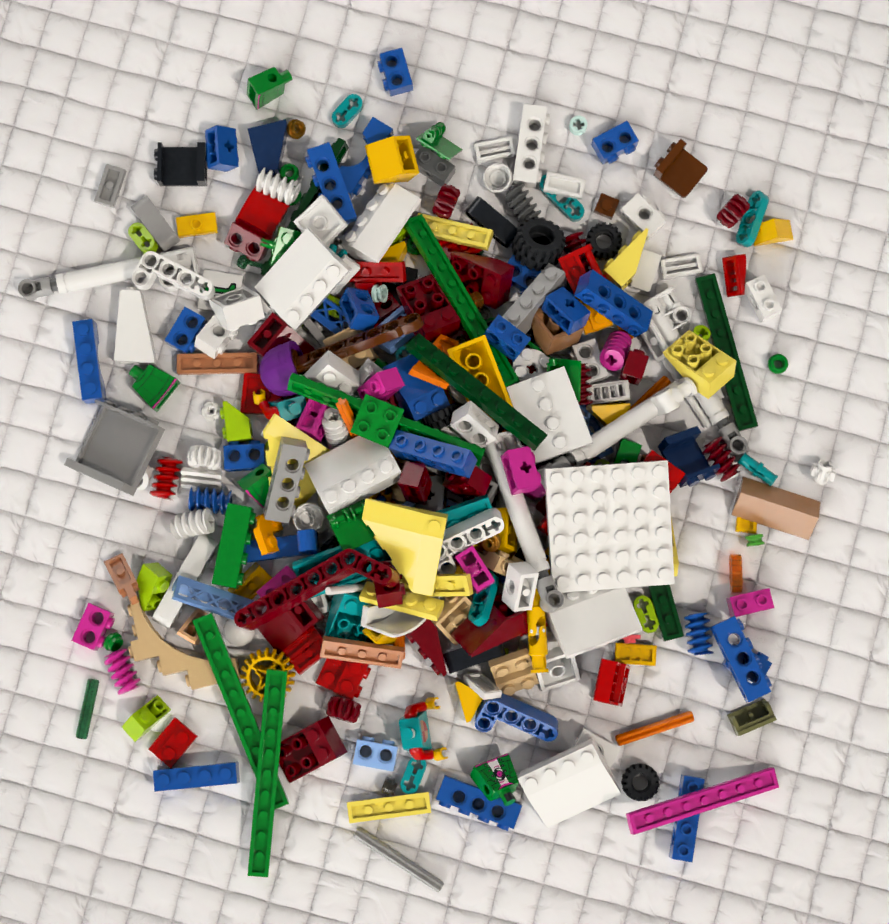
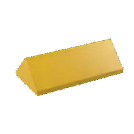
(479, 361)

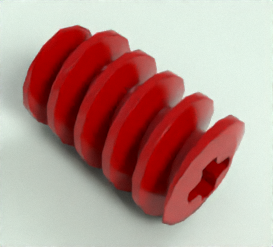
(165, 478)

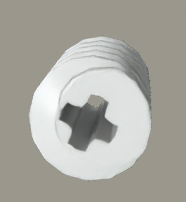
(277, 187)
(334, 428)
(192, 524)

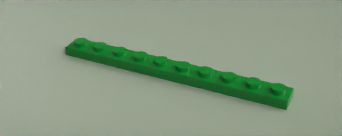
(455, 290)
(321, 393)
(233, 694)
(267, 772)

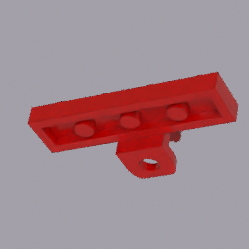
(376, 273)

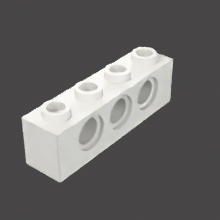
(531, 115)

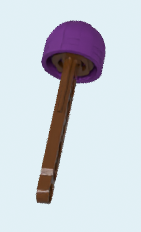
(288, 357)

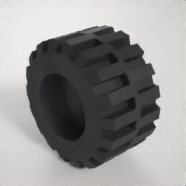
(538, 243)

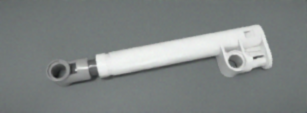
(106, 275)
(664, 308)
(656, 405)
(523, 522)

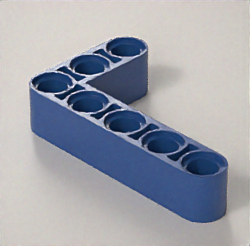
(304, 543)

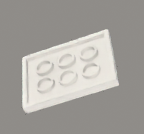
(552, 407)

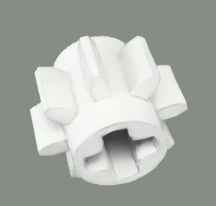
(823, 472)

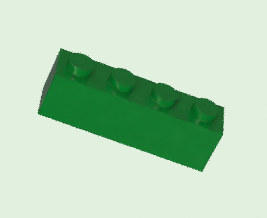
(233, 546)

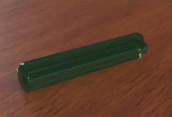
(87, 709)

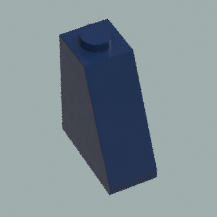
(269, 145)

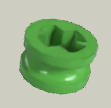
(754, 540)

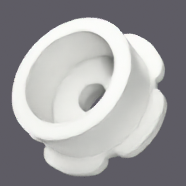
(211, 416)

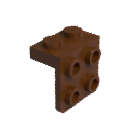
(679, 169)

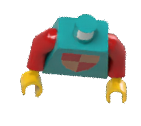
(286, 408)
(416, 733)

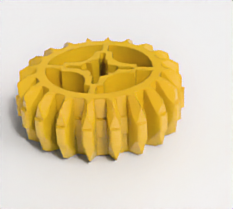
(251, 664)

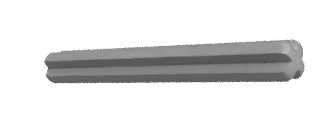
(398, 859)

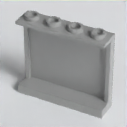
(118, 447)

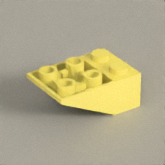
(623, 268)
(701, 363)

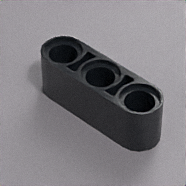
(487, 217)
(460, 659)

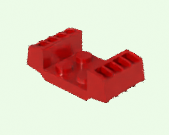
(611, 682)

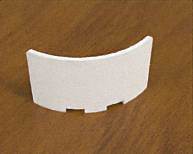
(389, 621)

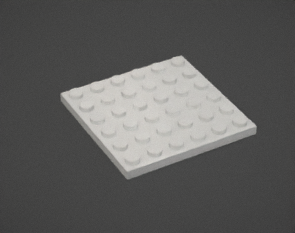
(609, 526)

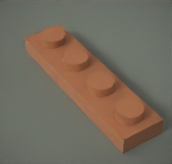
(223, 364)
(362, 652)

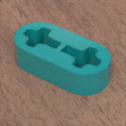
(350, 114)
(418, 776)

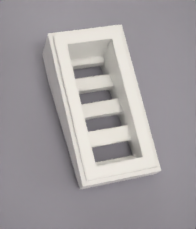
(615, 384)

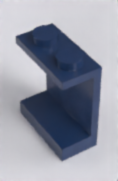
(686, 455)

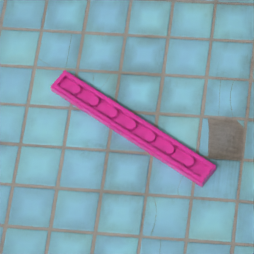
(701, 800)

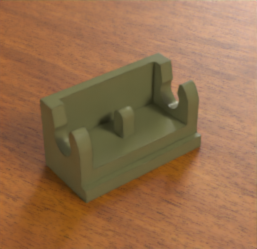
(751, 717)

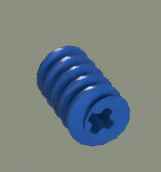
(209, 500)
(698, 634)

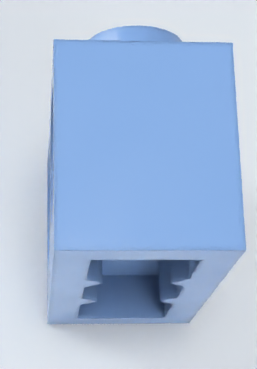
(375, 759)

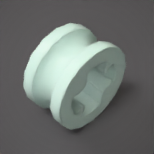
(574, 130)
(379, 293)

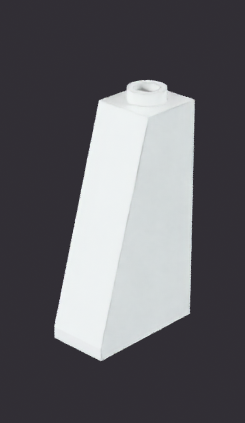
(133, 332)

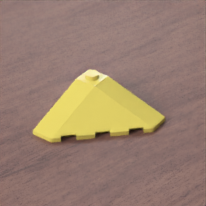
(273, 431)
(410, 538)

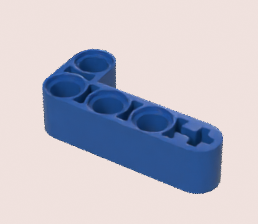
(543, 725)

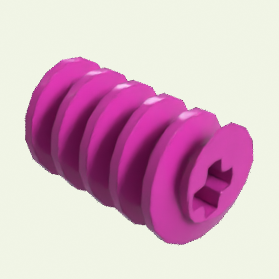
(615, 350)
(122, 671)

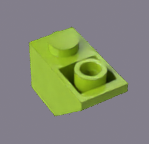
(237, 425)
(153, 584)
(146, 718)

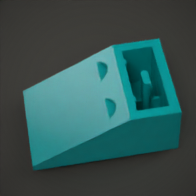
(345, 617)

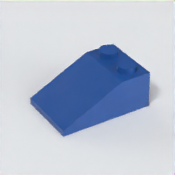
(417, 396)

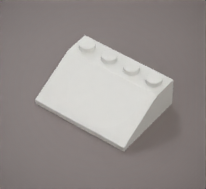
(302, 279)
(352, 473)
(592, 620)
(569, 783)

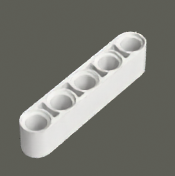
(192, 568)

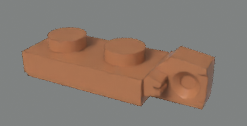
(123, 577)

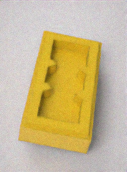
(196, 225)
(635, 654)

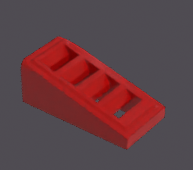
(733, 268)

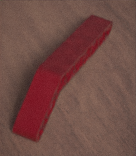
(310, 589)

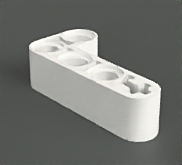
(176, 278)
(467, 537)

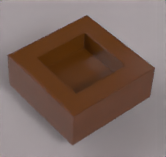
(606, 206)

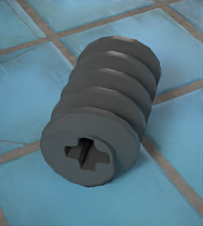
(521, 204)

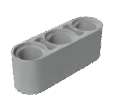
(155, 223)

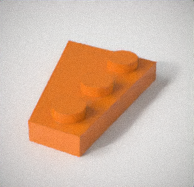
(424, 373)

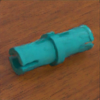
(757, 469)

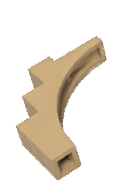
(171, 660)

